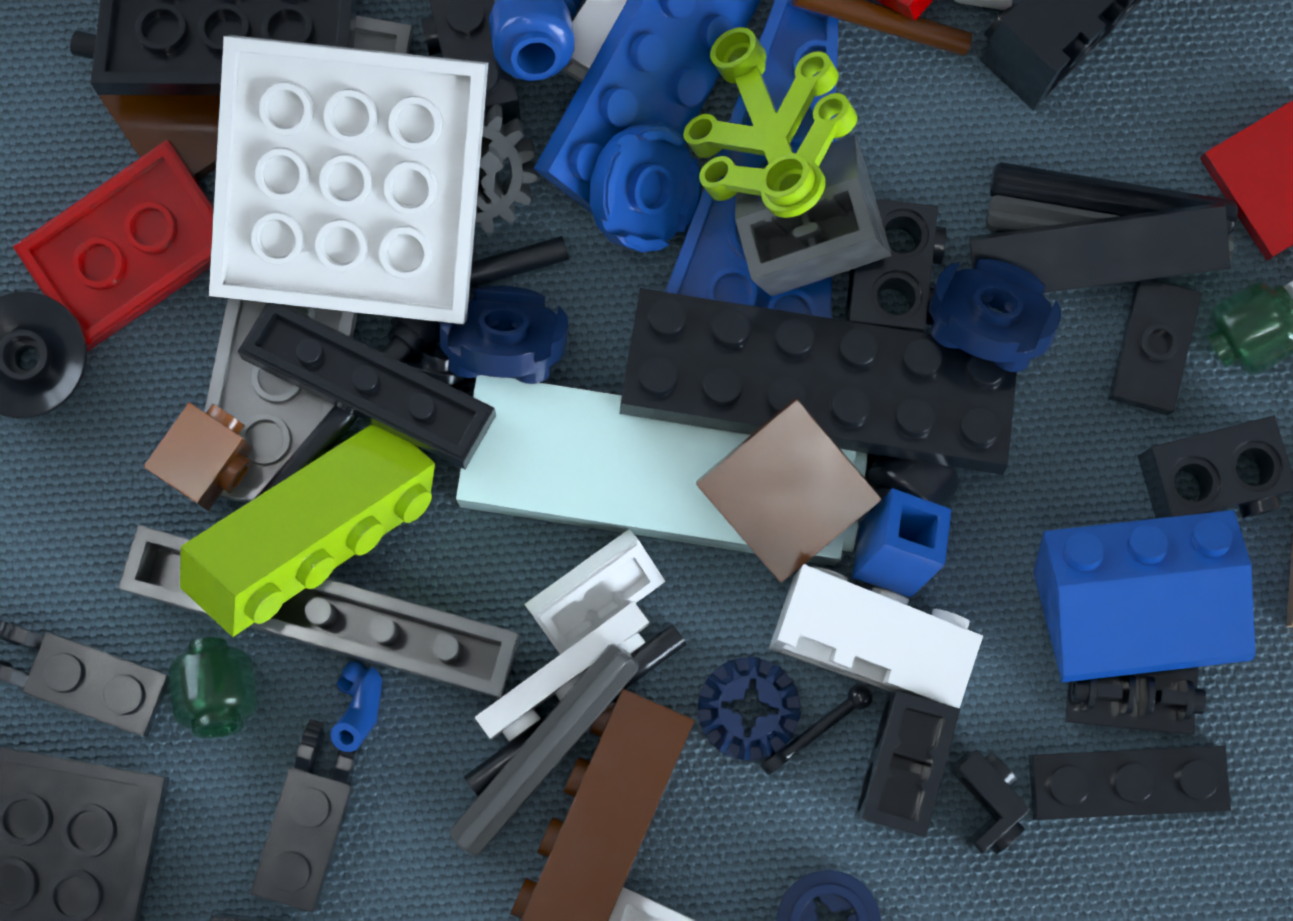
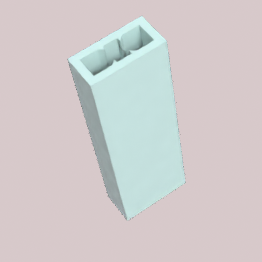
(583, 464)

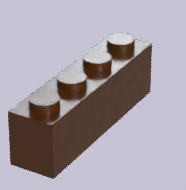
(609, 812)

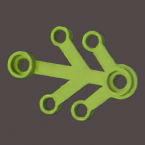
(790, 180)

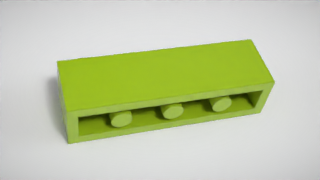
(305, 528)

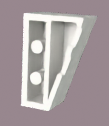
(875, 637)

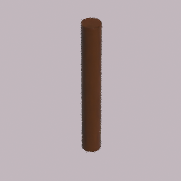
(893, 23)

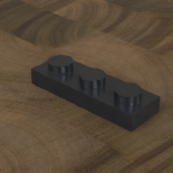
(1129, 782)

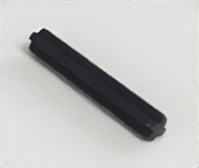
(1095, 193)

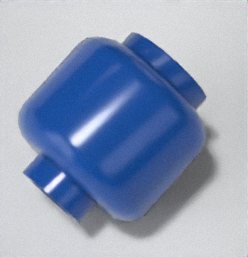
(531, 37)

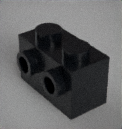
(463, 32)

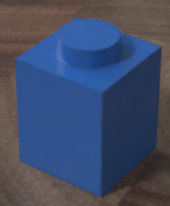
(902, 543)

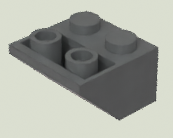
(827, 239)

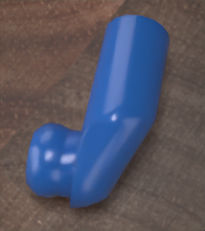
(362, 712)

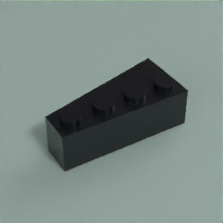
(1047, 39)

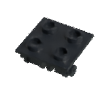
(1139, 701)

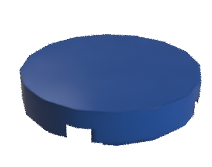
(644, 187)

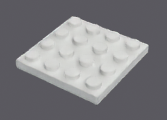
(347, 178)

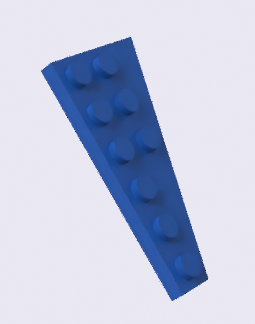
(712, 252)

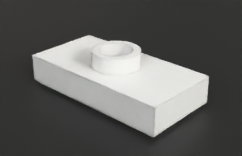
(595, 591)

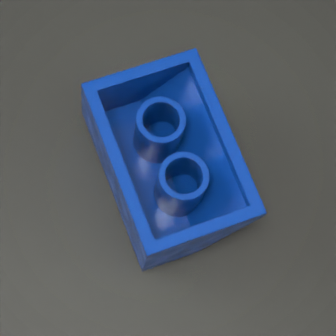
(1147, 595)

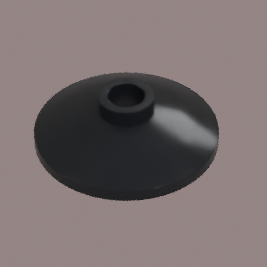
(42, 324)

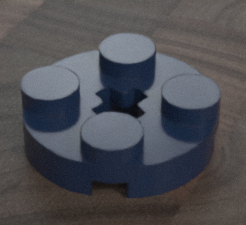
(506, 336)
(1008, 338)

